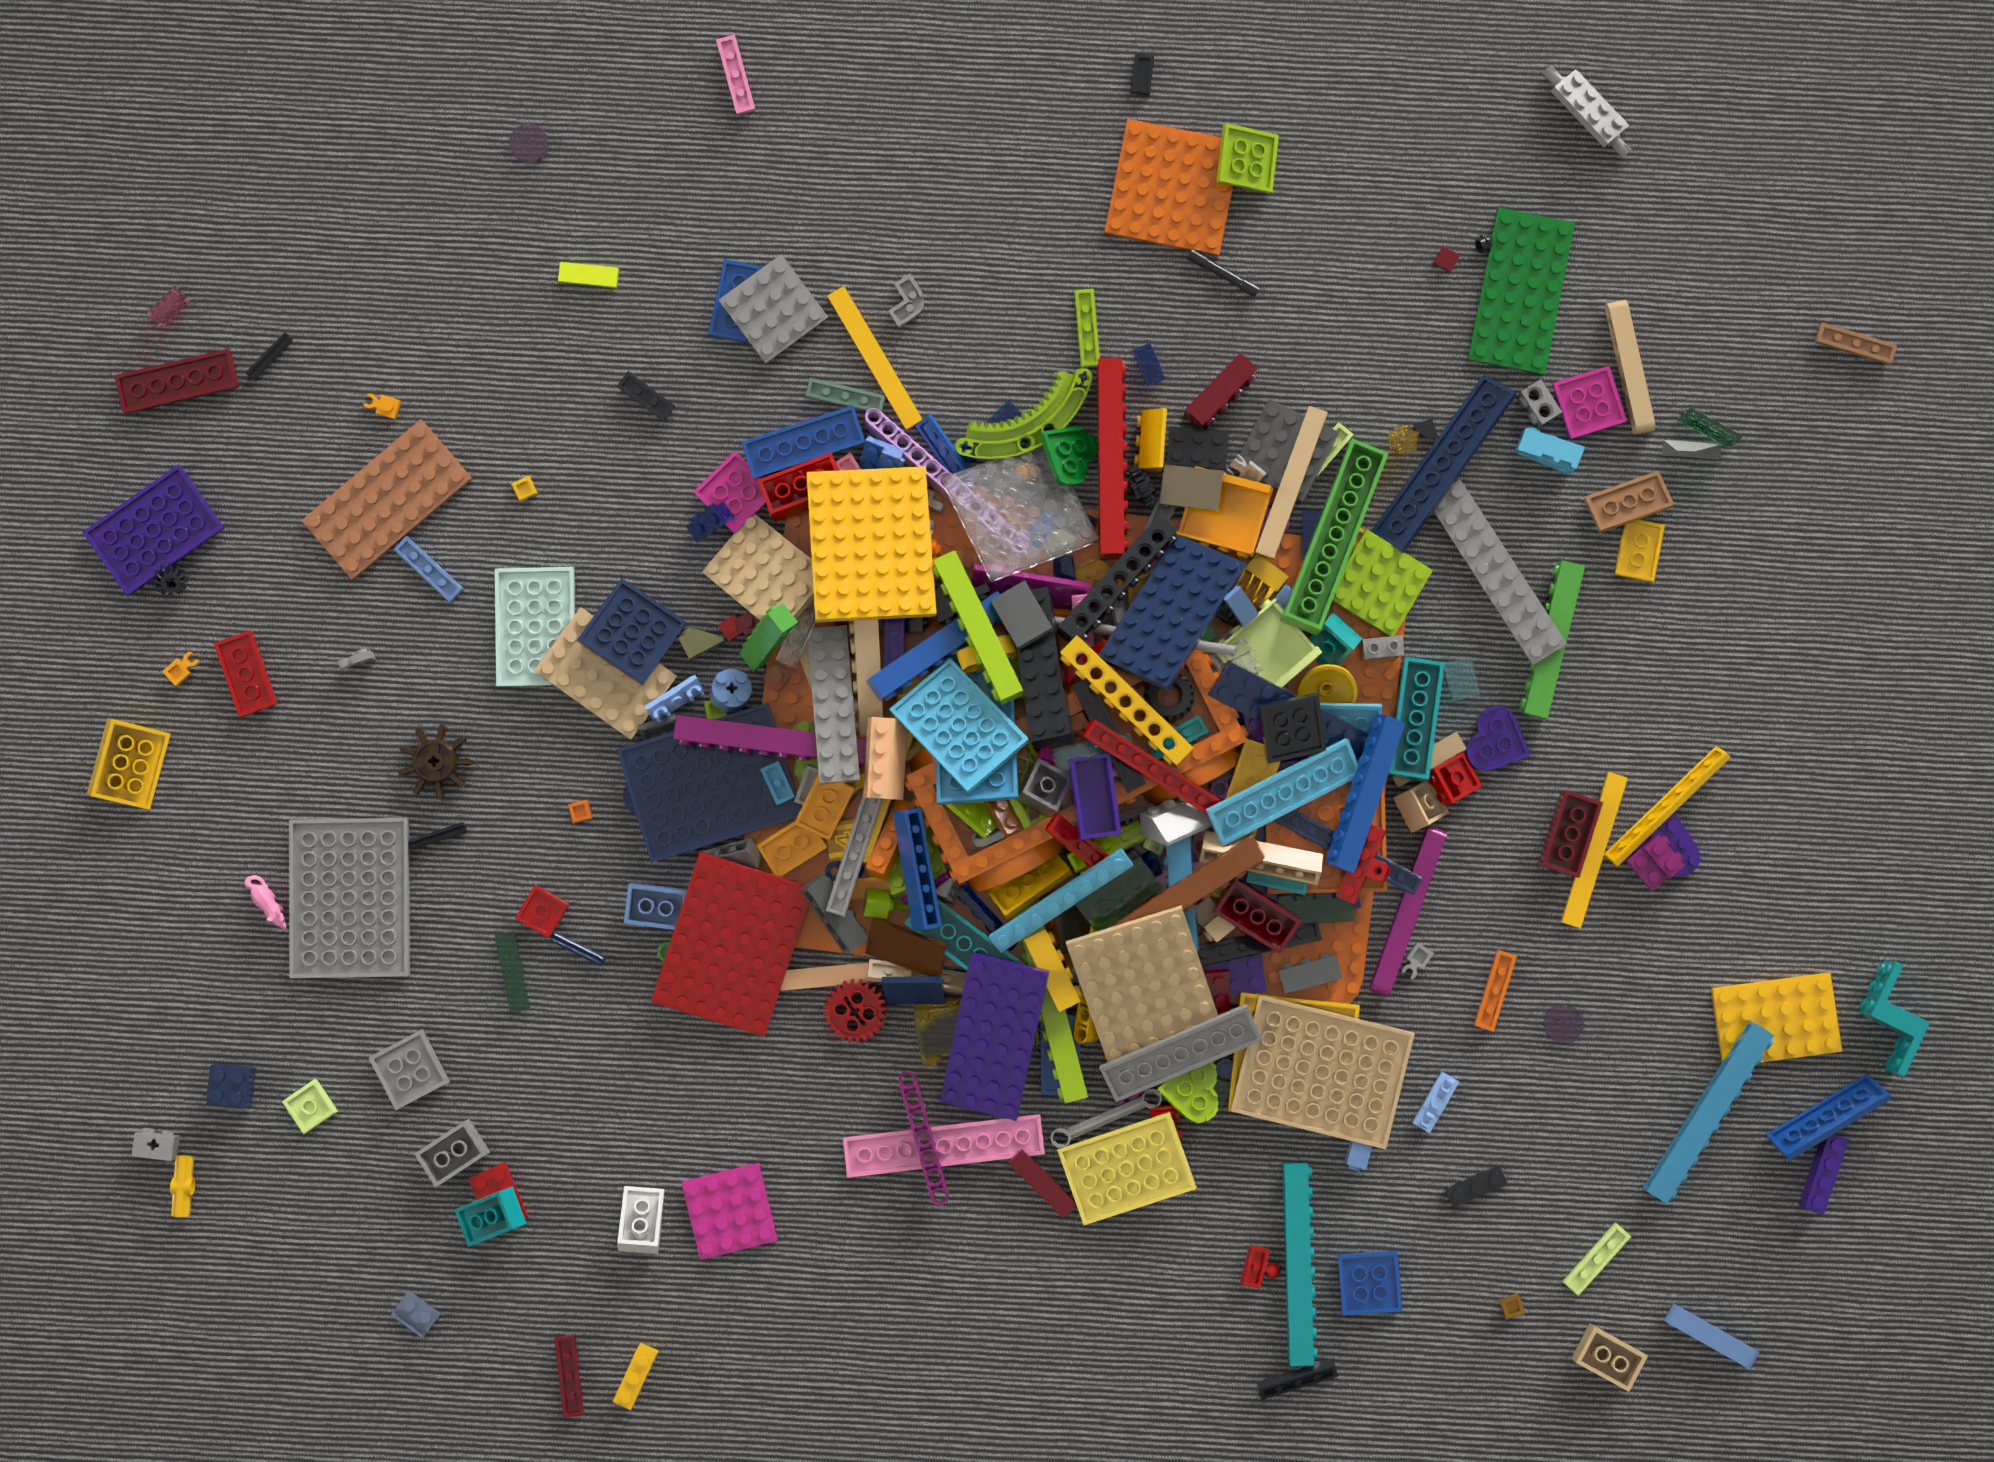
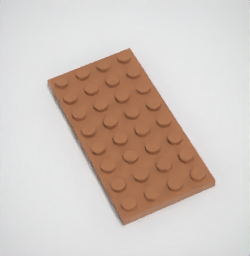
(387, 499)

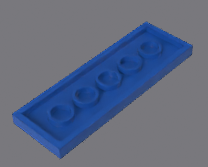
(803, 442)
(1828, 1117)

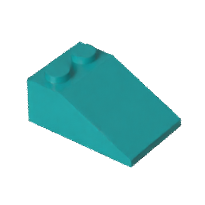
(490, 1216)

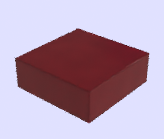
(1446, 259)

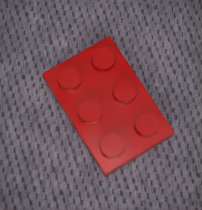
(494, 1180)

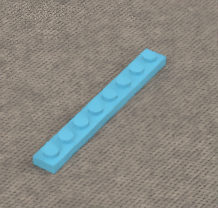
(1061, 900)

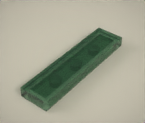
(512, 972)

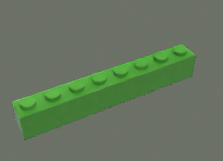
(1560, 609)

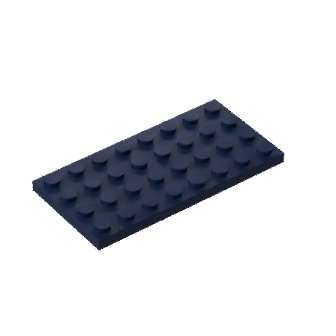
(1172, 612)

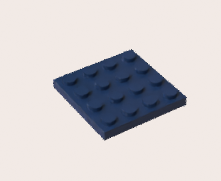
(631, 631)

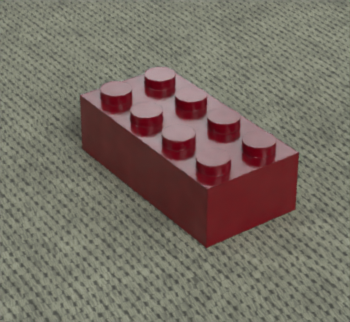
(1220, 391)
(1570, 833)

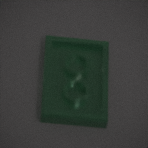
(1709, 428)

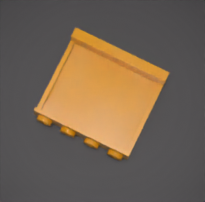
(1236, 523)

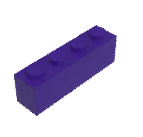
(1823, 1174)

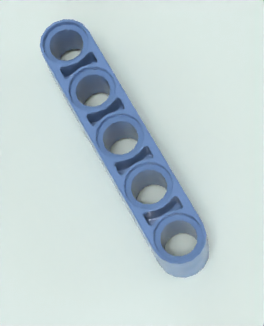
(1711, 1336)

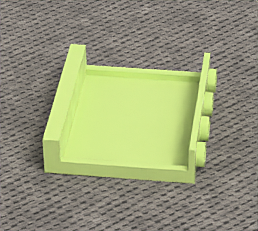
(1279, 646)

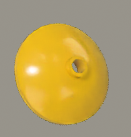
(1341, 689)

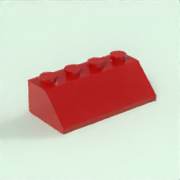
(787, 490)

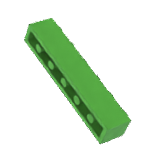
(768, 636)

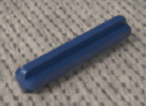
(578, 949)

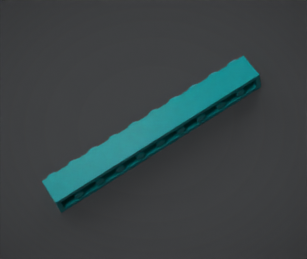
(1298, 1263)

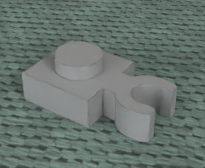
(362, 656)
(1418, 957)

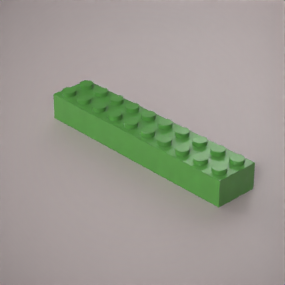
(1334, 537)

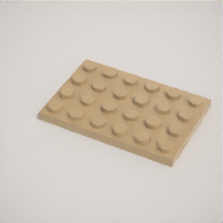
(763, 570)
(598, 683)

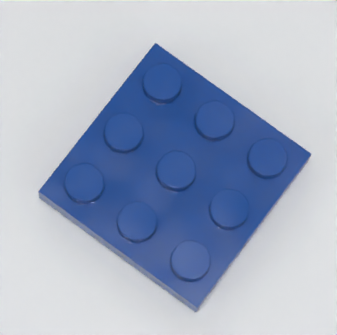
(1369, 1282)

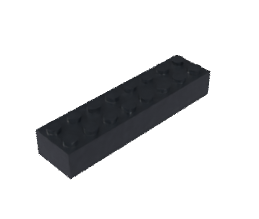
(1045, 684)

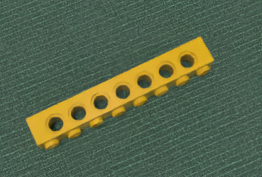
(1181, 746)

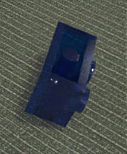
(711, 521)

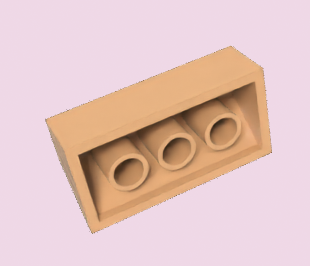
(885, 759)

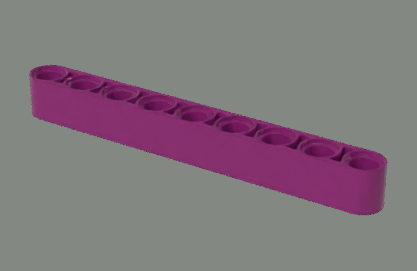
(1407, 913)

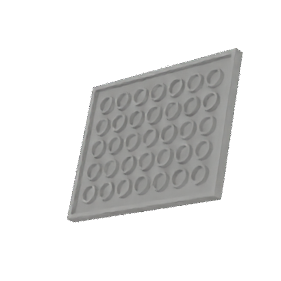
(349, 898)

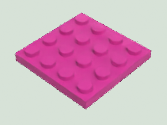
(729, 1211)

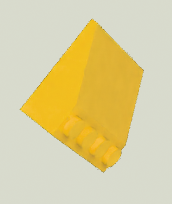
(128, 763)

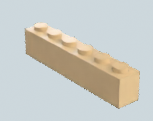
(1278, 860)

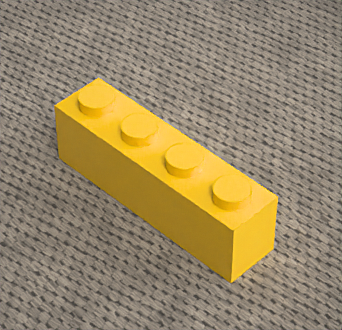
(1059, 978)

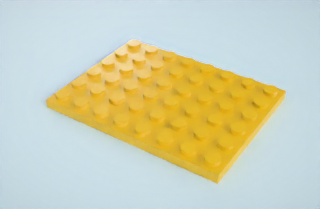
(871, 544)

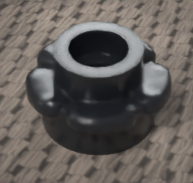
(1483, 244)

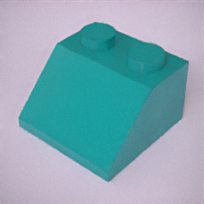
(1335, 641)

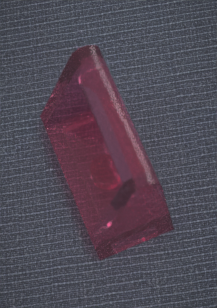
(168, 306)

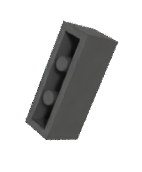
(1309, 973)

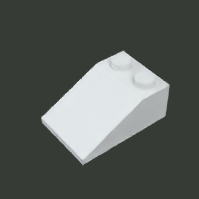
(640, 1220)

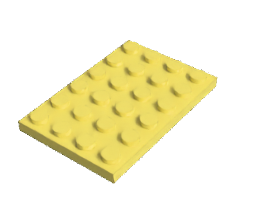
(1126, 1168)

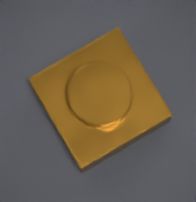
(1512, 1306)

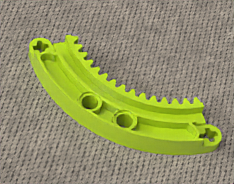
(1057, 409)

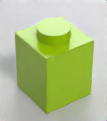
(877, 903)

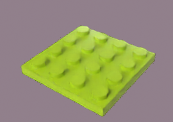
(1380, 583)

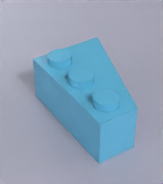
(1549, 450)

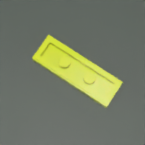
(588, 275)

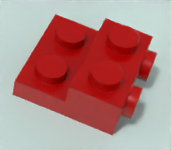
(1453, 779)

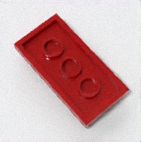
(245, 673)

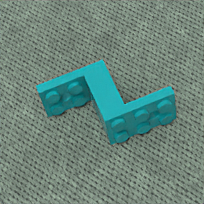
(1893, 1017)

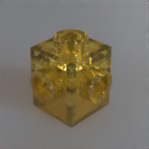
(1410, 439)

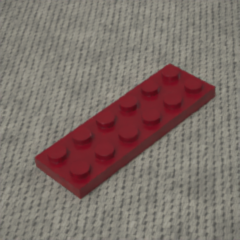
(176, 381)

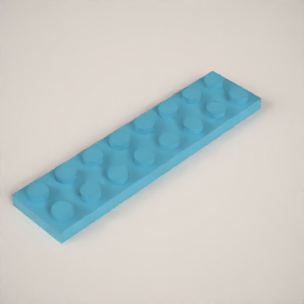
(1283, 792)

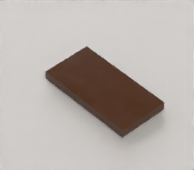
(906, 948)

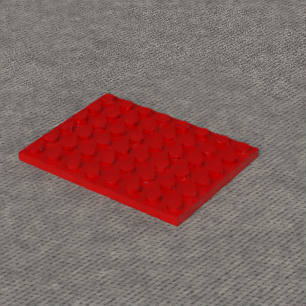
(731, 944)

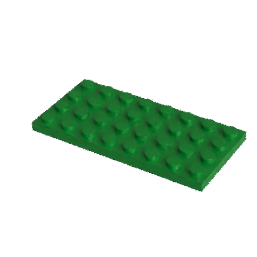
(1521, 291)

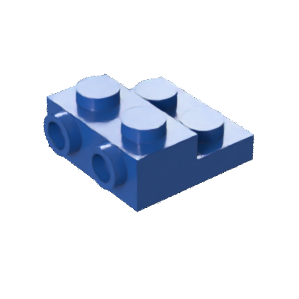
(881, 455)

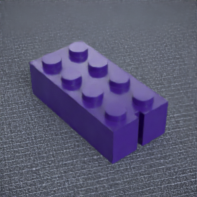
(1094, 796)

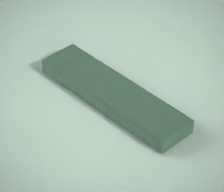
(844, 395)

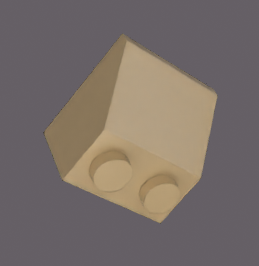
(1420, 806)

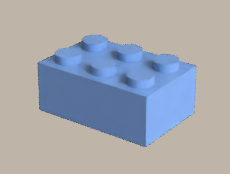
(653, 905)

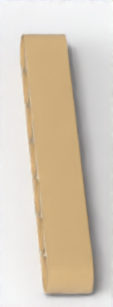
(1630, 367)

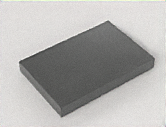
(1021, 615)

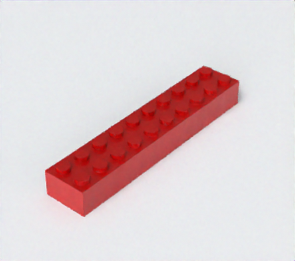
(1110, 458)

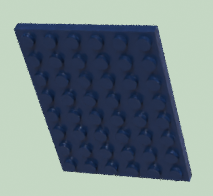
(701, 794)

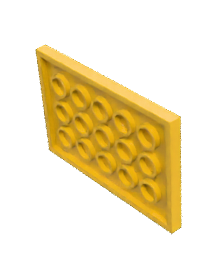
(1793, 1009)

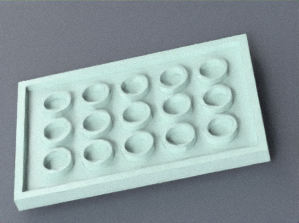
(529, 617)

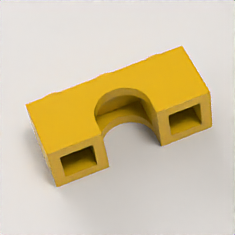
(635, 1376)

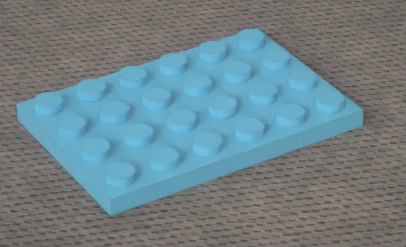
(959, 725)

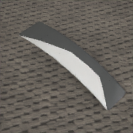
(1691, 449)

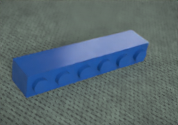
(917, 869)

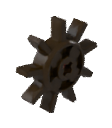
(441, 771)

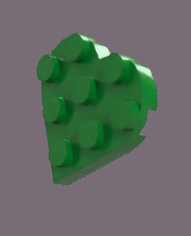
(1069, 453)

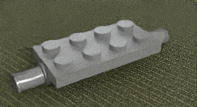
(1589, 108)

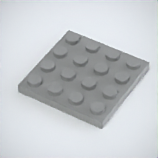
(773, 309)

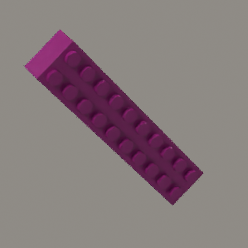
(752, 737)

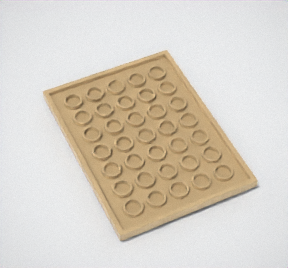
(1142, 981)
(1323, 1072)

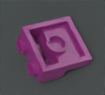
(1656, 862)

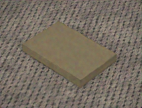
(1191, 487)

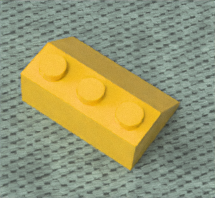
(1151, 440)

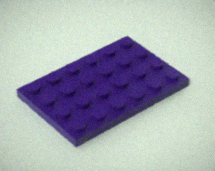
(153, 529)

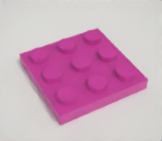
(1589, 402)
(734, 486)

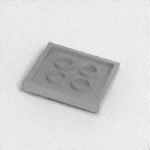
(409, 1069)

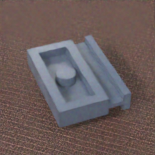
(415, 1314)

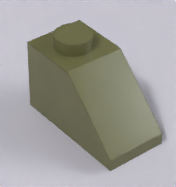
(699, 642)

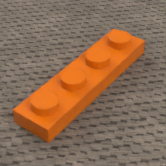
(1495, 990)

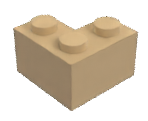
(1214, 926)

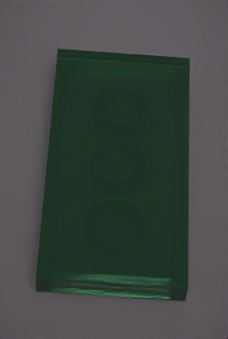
(1119, 896)

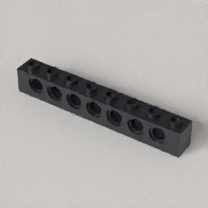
(1160, 529)

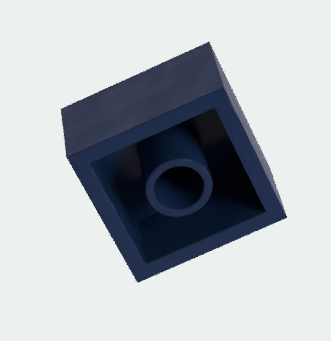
(230, 1085)

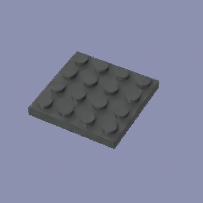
(1274, 441)

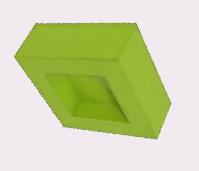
(712, 711)

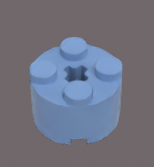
(721, 696)

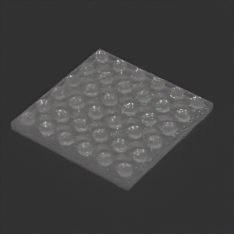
(1018, 513)

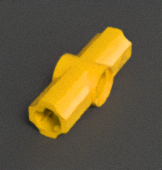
(182, 1186)

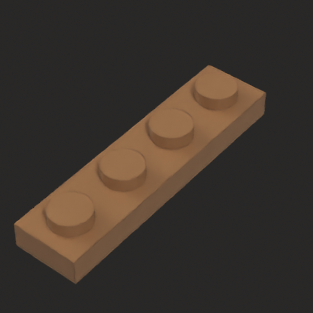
(1855, 343)

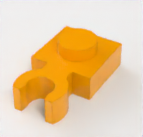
(385, 406)
(179, 670)

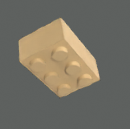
(1609, 1357)

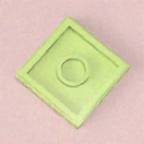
(309, 1106)

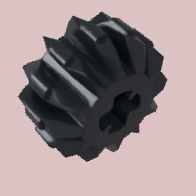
(170, 572)

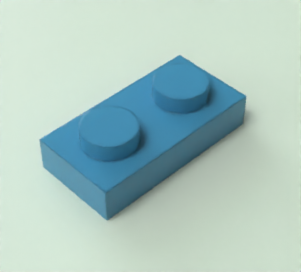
(777, 783)

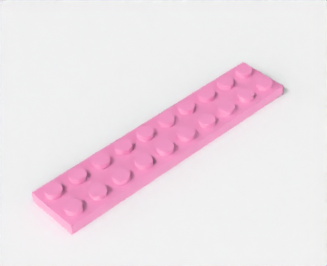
(954, 1143)

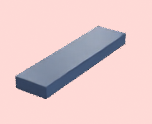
(428, 569)

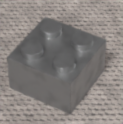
(1044, 787)

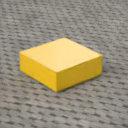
(524, 488)

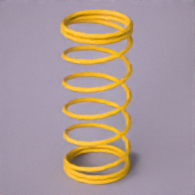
(1269, 593)

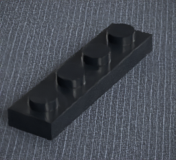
(1297, 1379)

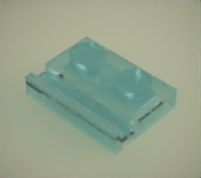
(1461, 679)

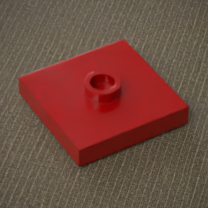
(542, 911)

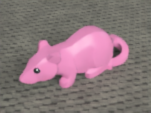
(264, 899)

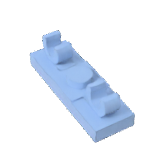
(675, 698)
(1435, 1102)

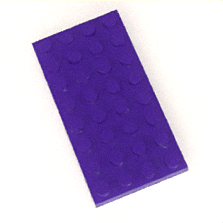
(994, 1036)

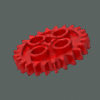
(839, 1020)

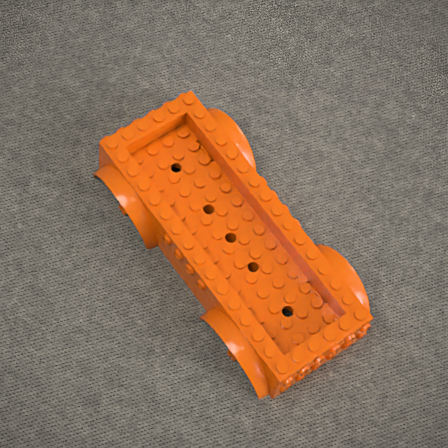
(1033, 846)

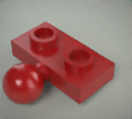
(1256, 1266)

